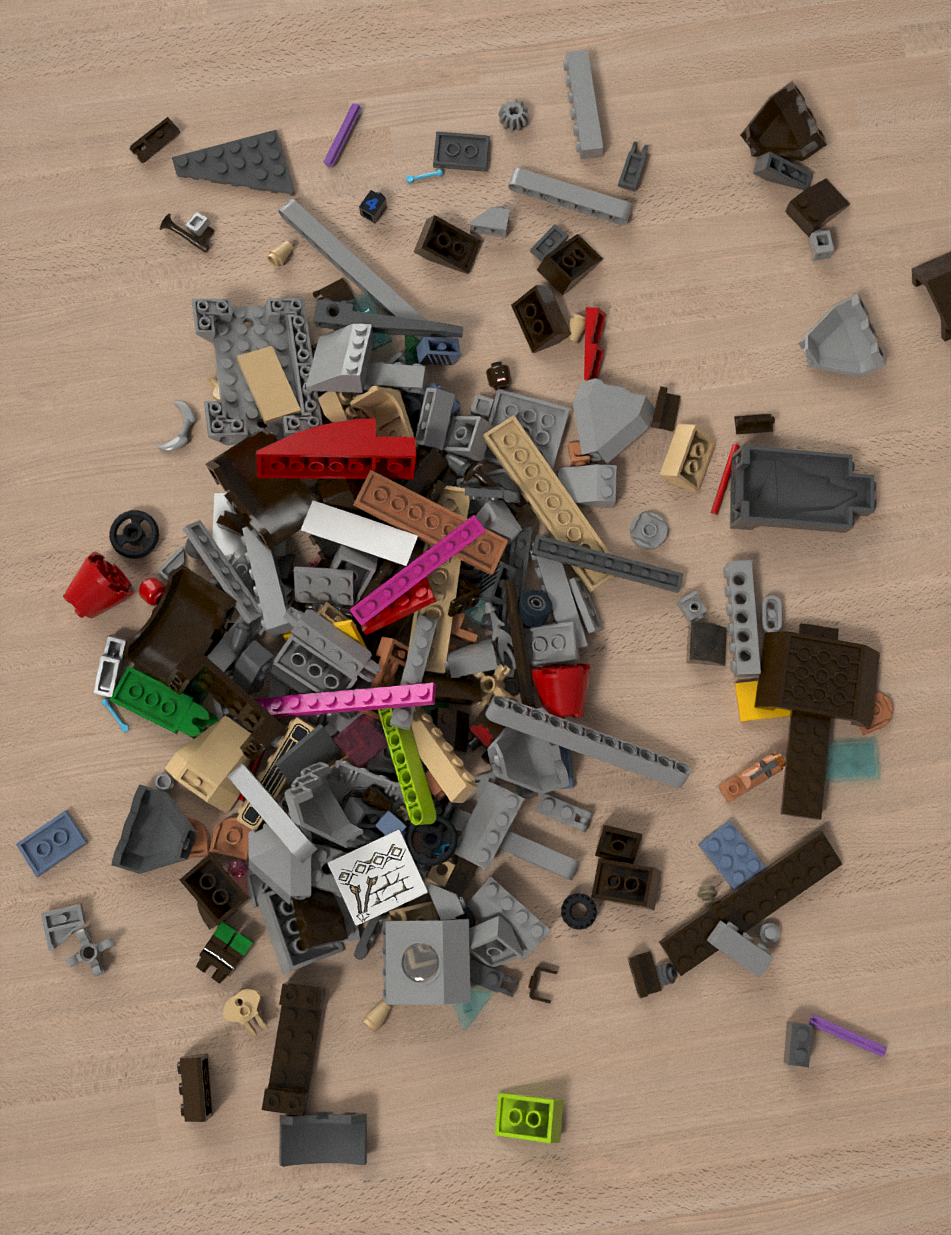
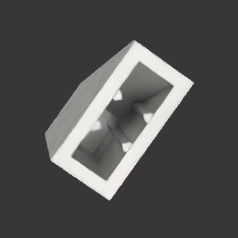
(471, 659)

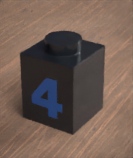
(373, 206)

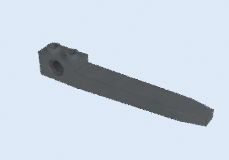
(380, 323)

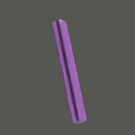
(342, 135)
(847, 1035)

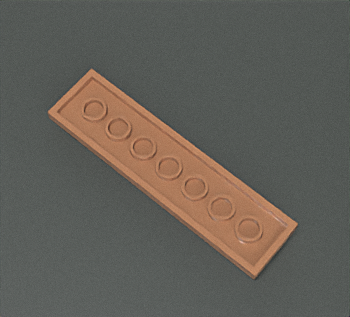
(426, 520)

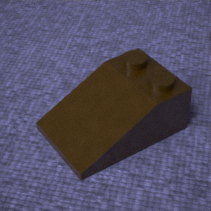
(816, 206)
(447, 245)
(569, 264)
(626, 884)
(319, 919)

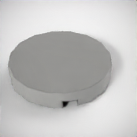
(648, 530)

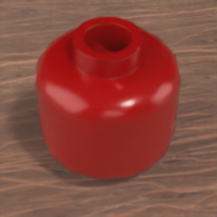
(151, 591)

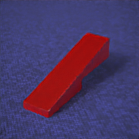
(594, 353)

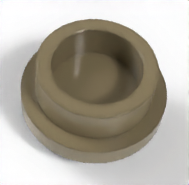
(707, 893)

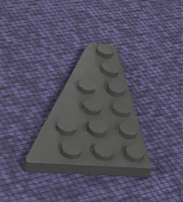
(244, 162)

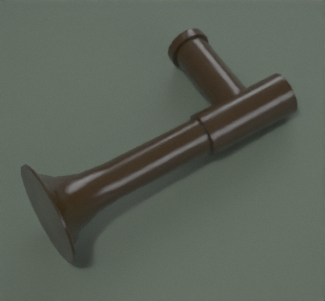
(200, 243)

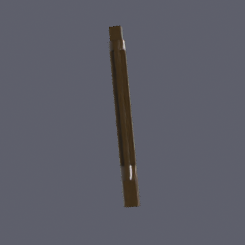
(388, 566)
(519, 645)

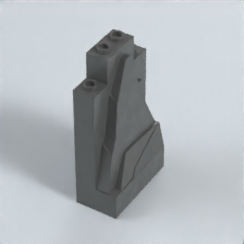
(797, 490)

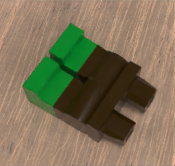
(220, 956)

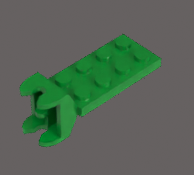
(161, 704)

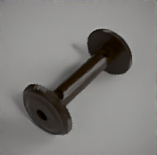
(485, 480)

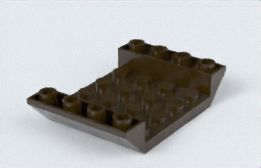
(818, 677)

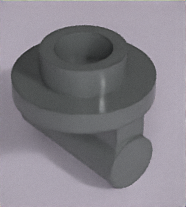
(666, 973)

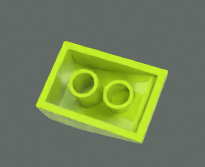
(529, 1118)

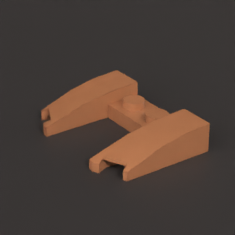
(392, 655)

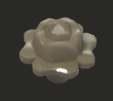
(403, 814)

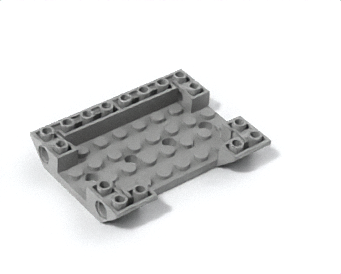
(277, 324)

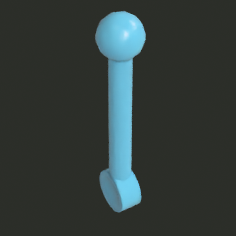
(410, 179)
(105, 702)

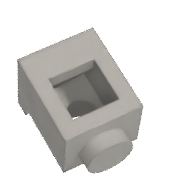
(824, 239)
(685, 606)

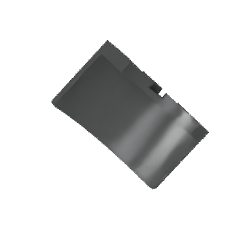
(323, 1138)

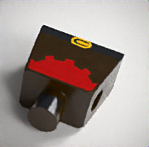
(483, 731)

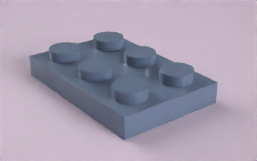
(731, 855)

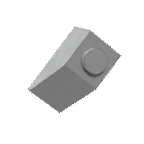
(491, 222)
(446, 902)

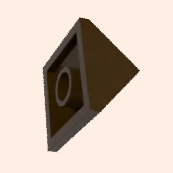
(618, 844)

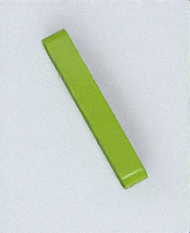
(409, 771)

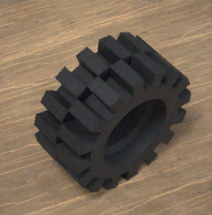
(590, 906)

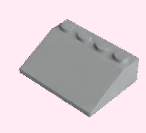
(342, 360)
(285, 937)

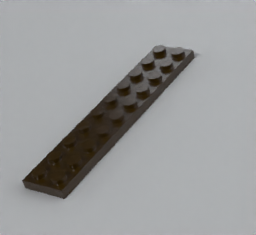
(806, 753)
(752, 900)

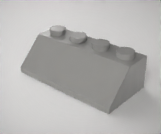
(312, 667)
(488, 825)
(495, 901)

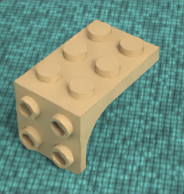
(387, 409)

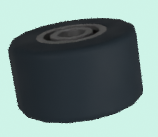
(534, 608)

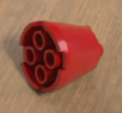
(97, 587)
(563, 688)

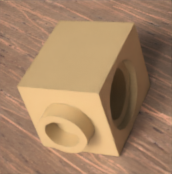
(442, 880)

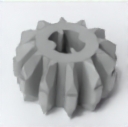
(513, 115)

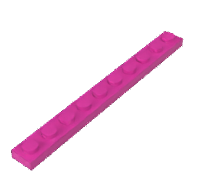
(350, 700)

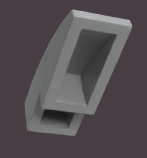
(110, 665)

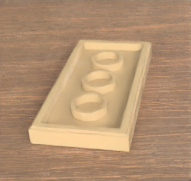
(268, 384)

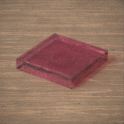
(360, 741)

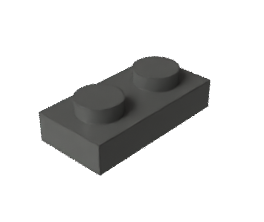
(550, 241)

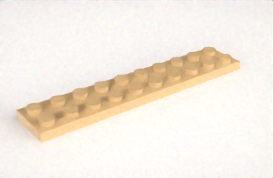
(544, 492)
(444, 587)

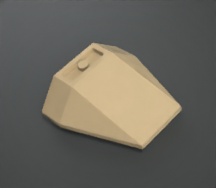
(209, 760)

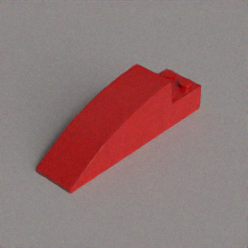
(338, 452)

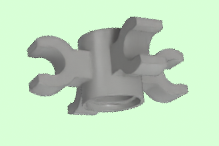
(85, 940)

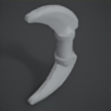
(181, 439)

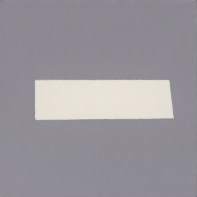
(359, 533)

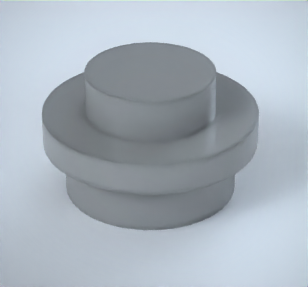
(164, 782)
(769, 933)

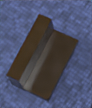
(665, 410)
(644, 974)

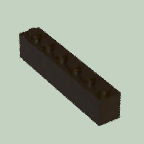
(427, 468)

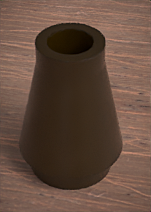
(376, 798)

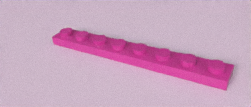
(417, 570)

